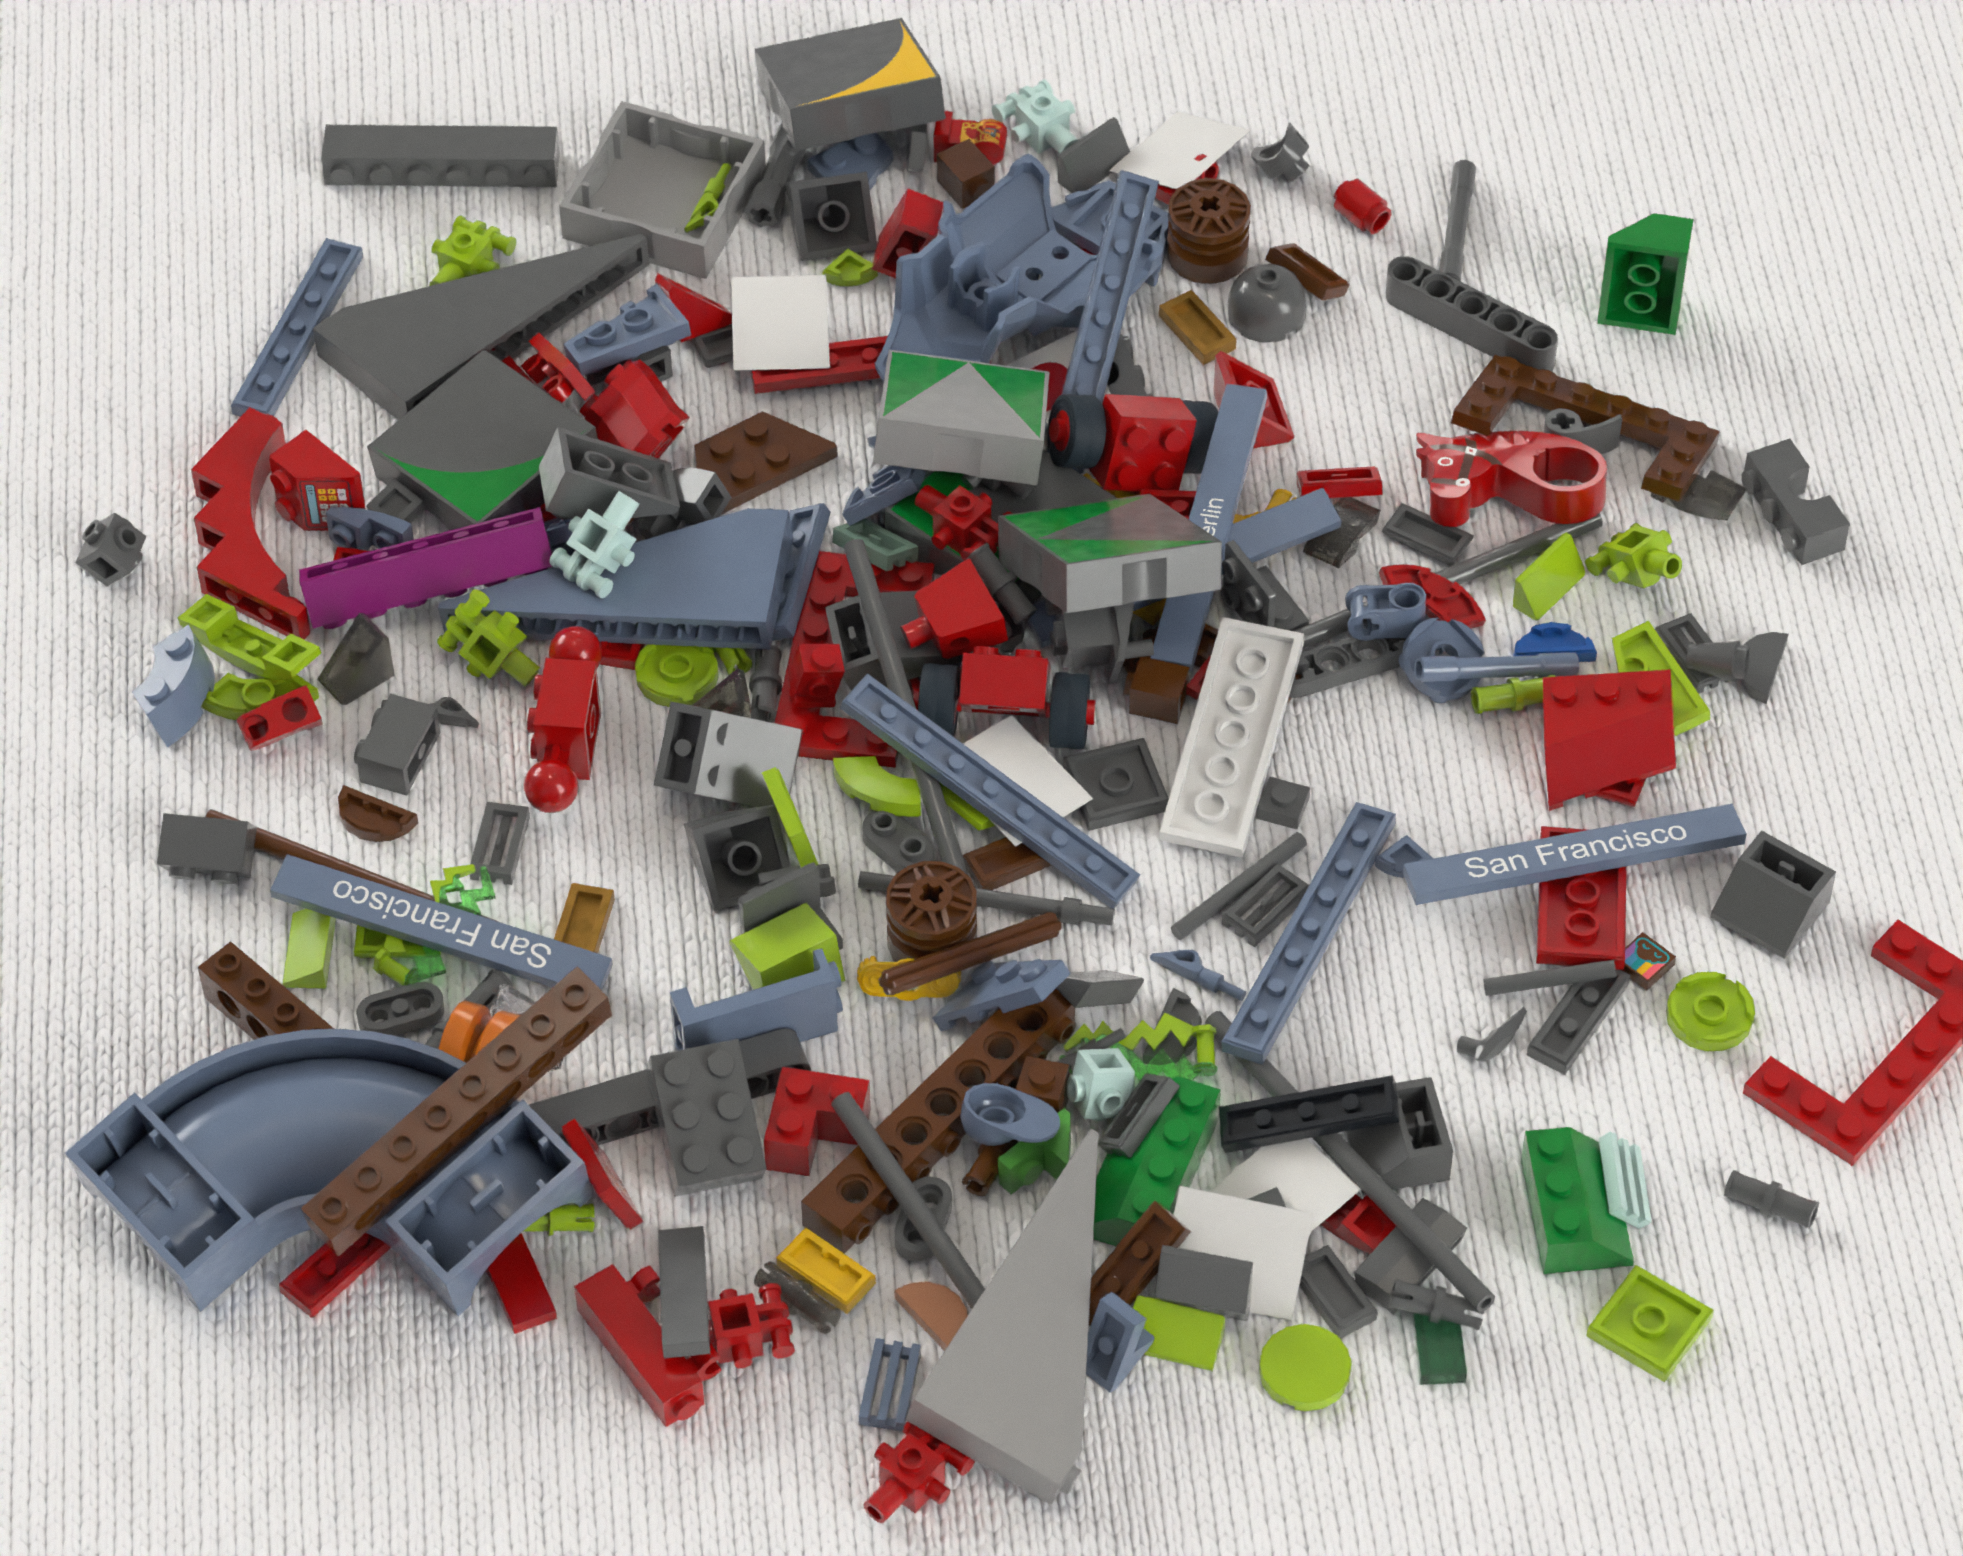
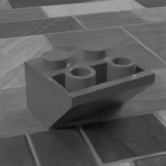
(1774, 894)
(1410, 1150)

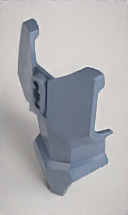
(983, 273)

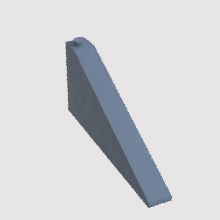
(684, 588)

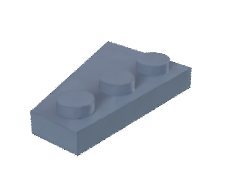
(1003, 986)

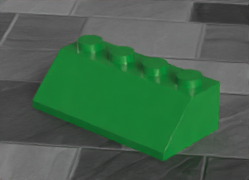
(1160, 1163)

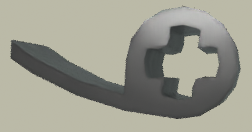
(1601, 437)

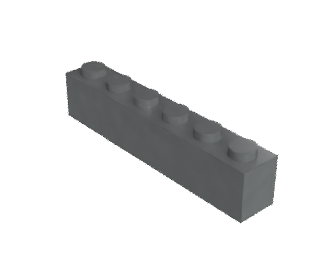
(440, 155)

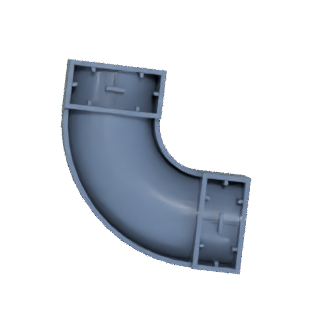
(245, 1138)

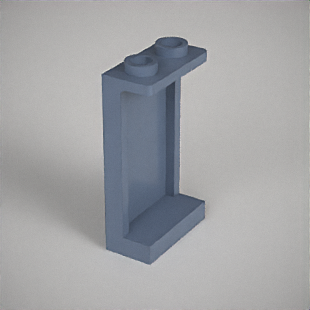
(800, 1003)

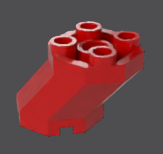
(635, 411)

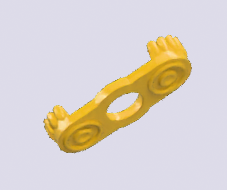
(871, 970)

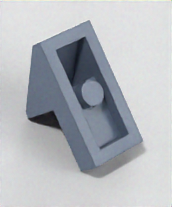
(1115, 1342)

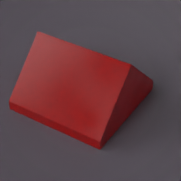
(1274, 424)

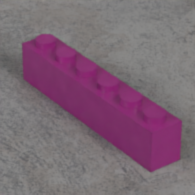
(426, 568)

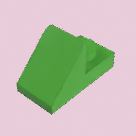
(1027, 1160)

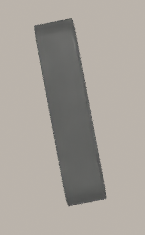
(1469, 314)

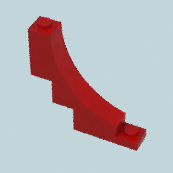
(238, 565)

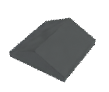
(1205, 1282)

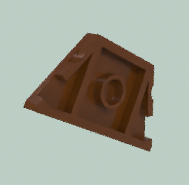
(761, 456)

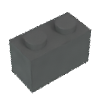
(397, 744)
(206, 847)

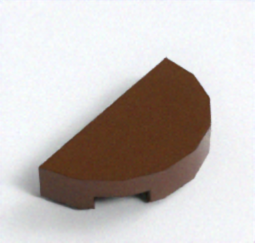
(372, 817)

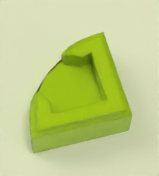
(849, 270)

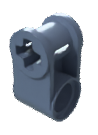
(1390, 612)

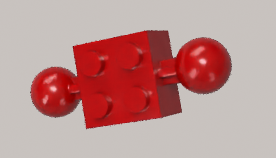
(564, 720)

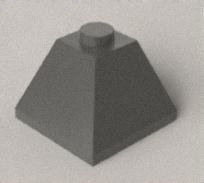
(831, 215)
(734, 849)

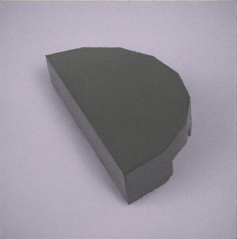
(1765, 659)
(1180, 1007)

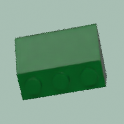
(1646, 274)
(1571, 1203)

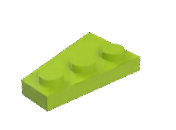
(1645, 651)

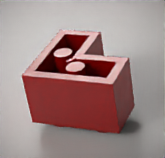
(805, 1115)

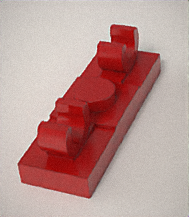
(562, 374)

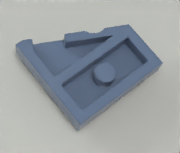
(860, 154)

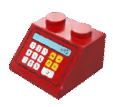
(311, 480)

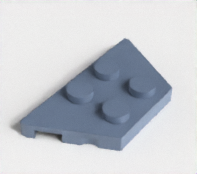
(1085, 216)

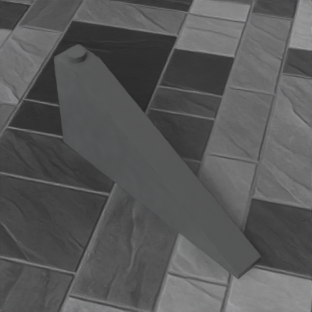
(418, 339)

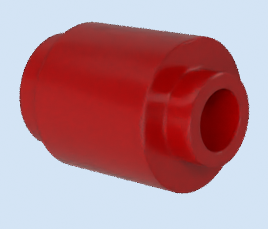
(1362, 206)

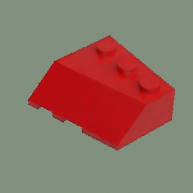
(1606, 731)

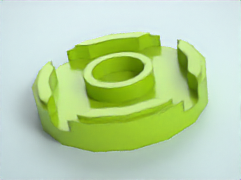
(676, 673)
(1710, 1011)
(1305, 1367)

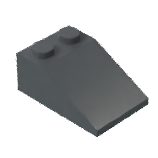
(588, 473)

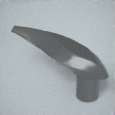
(1494, 1042)

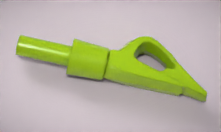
(708, 201)

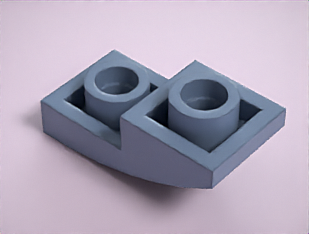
(363, 528)

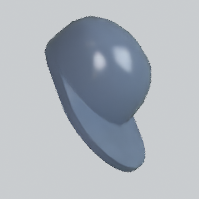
(999, 1114)

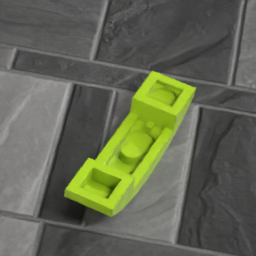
(244, 645)

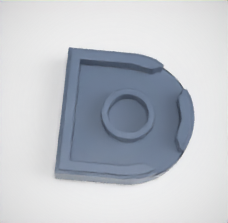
(888, 487)

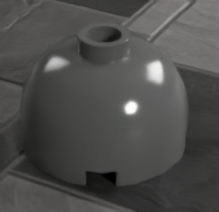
(1267, 303)

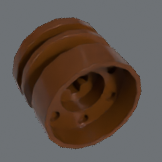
(1208, 230)
(929, 909)

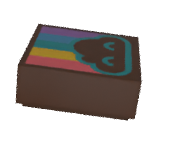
(1647, 961)

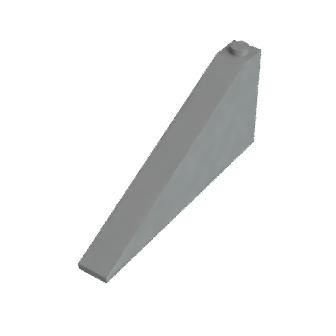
(1018, 1364)

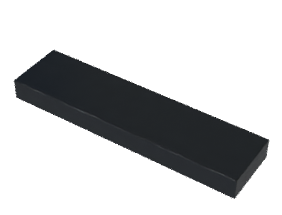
(1309, 1114)

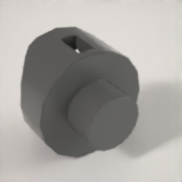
(1283, 156)

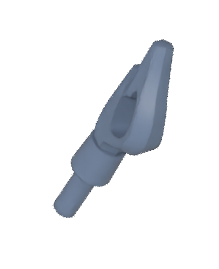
(1195, 971)

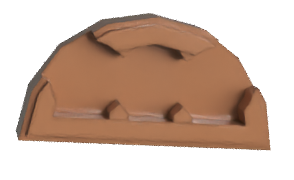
(934, 1309)

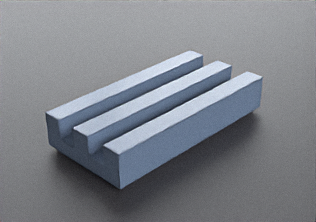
(895, 1353)

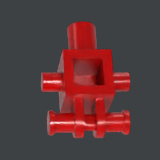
(960, 519)
(742, 1327)
(913, 1473)

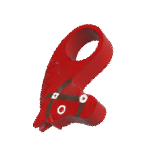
(1514, 467)

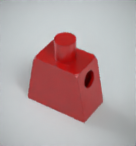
(956, 614)

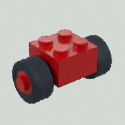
(1131, 438)
(1008, 687)

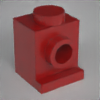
(816, 675)

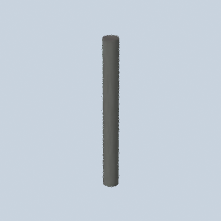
(1237, 886)

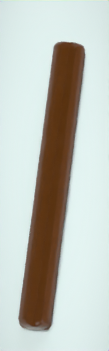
(970, 953)

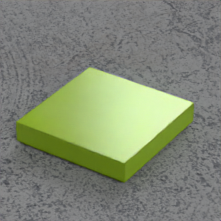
(789, 817)
(1650, 1323)

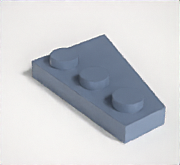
(635, 331)

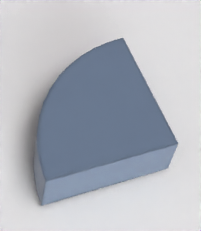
(1402, 852)

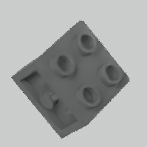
(1257, 593)
(781, 896)

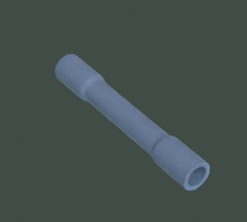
(1453, 668)

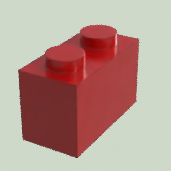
(907, 230)

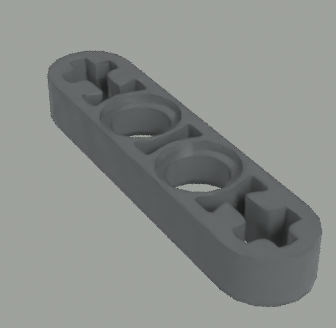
(1353, 664)

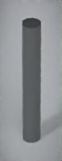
(1549, 977)

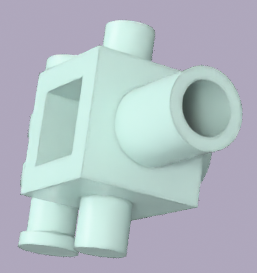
(1039, 117)
(598, 546)

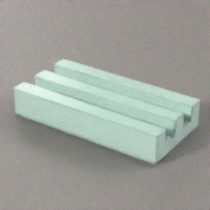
(1624, 1180)

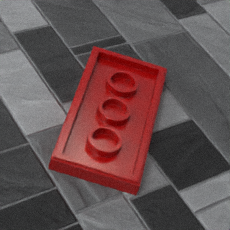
(1581, 916)

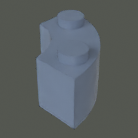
(176, 685)

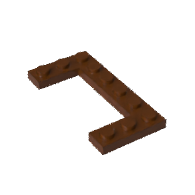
(1682, 442)

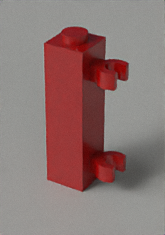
(634, 1340)

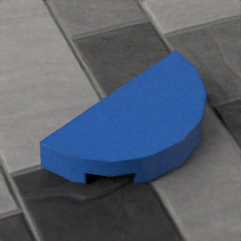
(1555, 638)

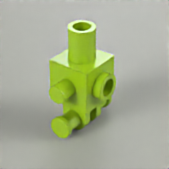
(469, 250)
(1636, 557)
(488, 641)

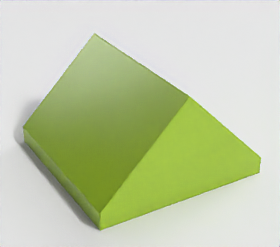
(785, 947)

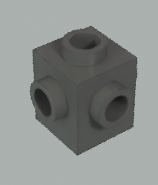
(111, 549)

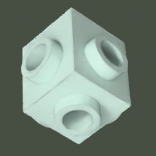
(1100, 1083)

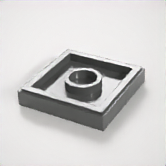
(1120, 782)

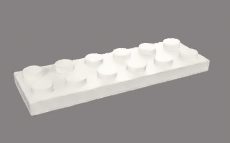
(1232, 737)

